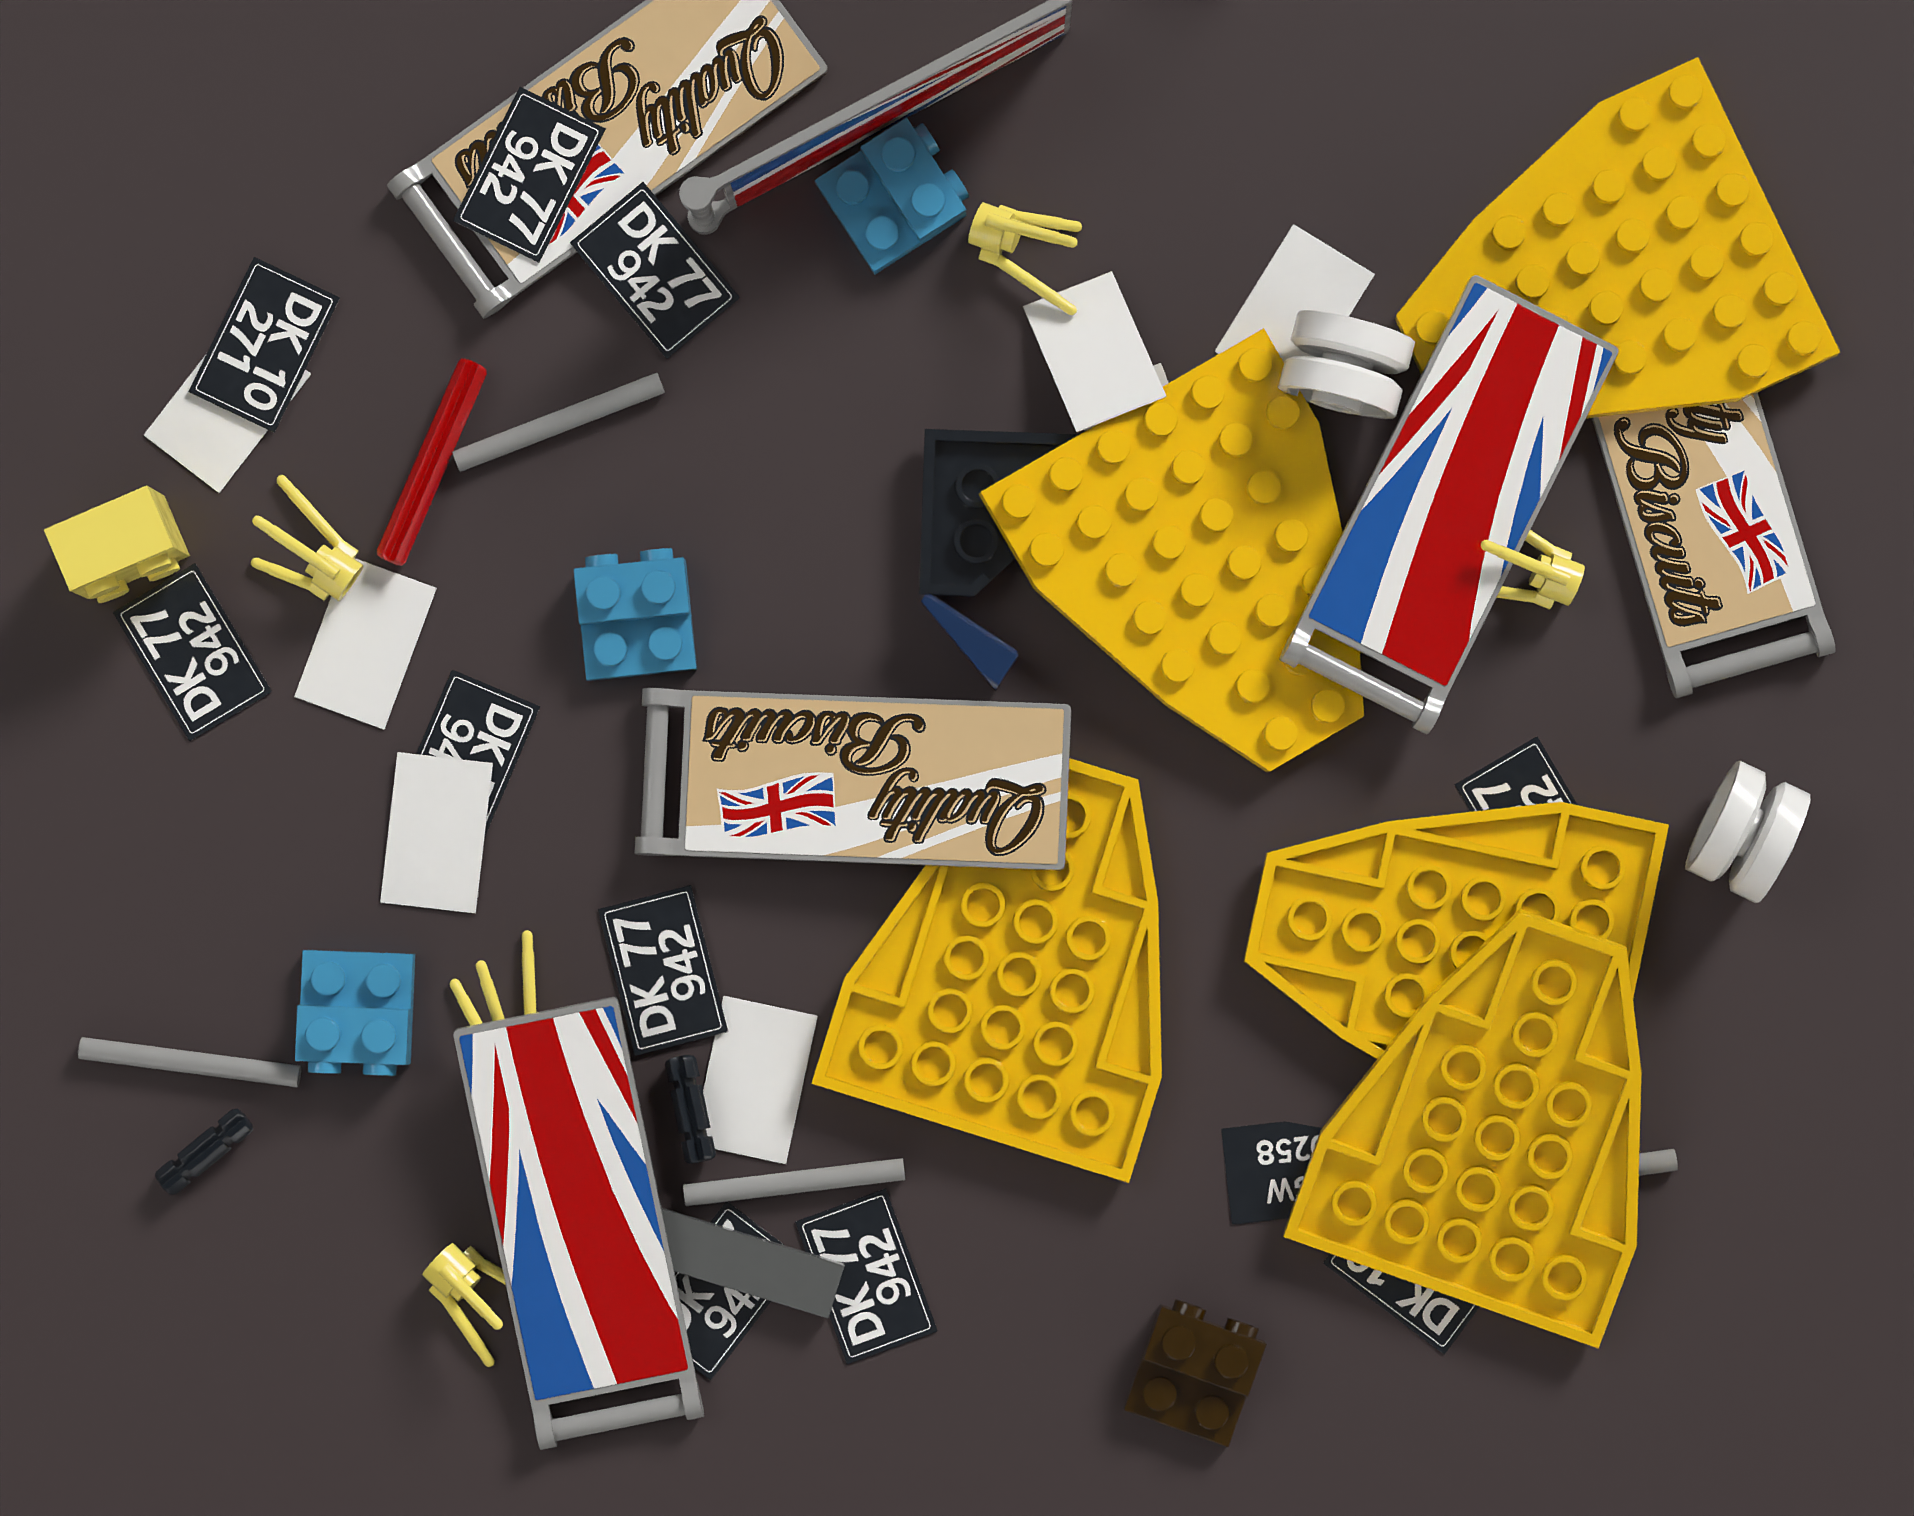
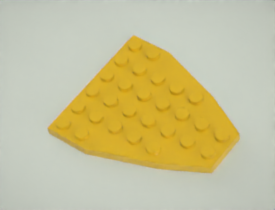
(1650, 241)
(1194, 548)
(1391, 909)
(1019, 994)
(1496, 1136)

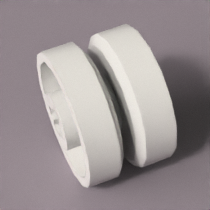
(1346, 364)
(1748, 832)

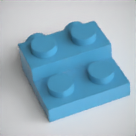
(893, 194)
(635, 615)
(355, 1011)

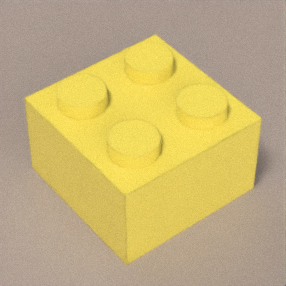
(118, 545)

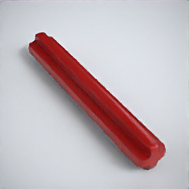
(431, 462)

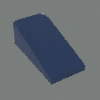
(982, 649)

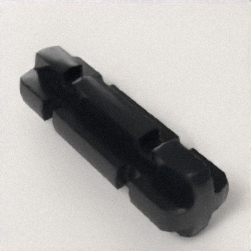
(690, 1109)
(204, 1151)

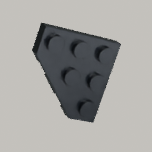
(958, 536)

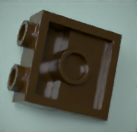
(1195, 1372)

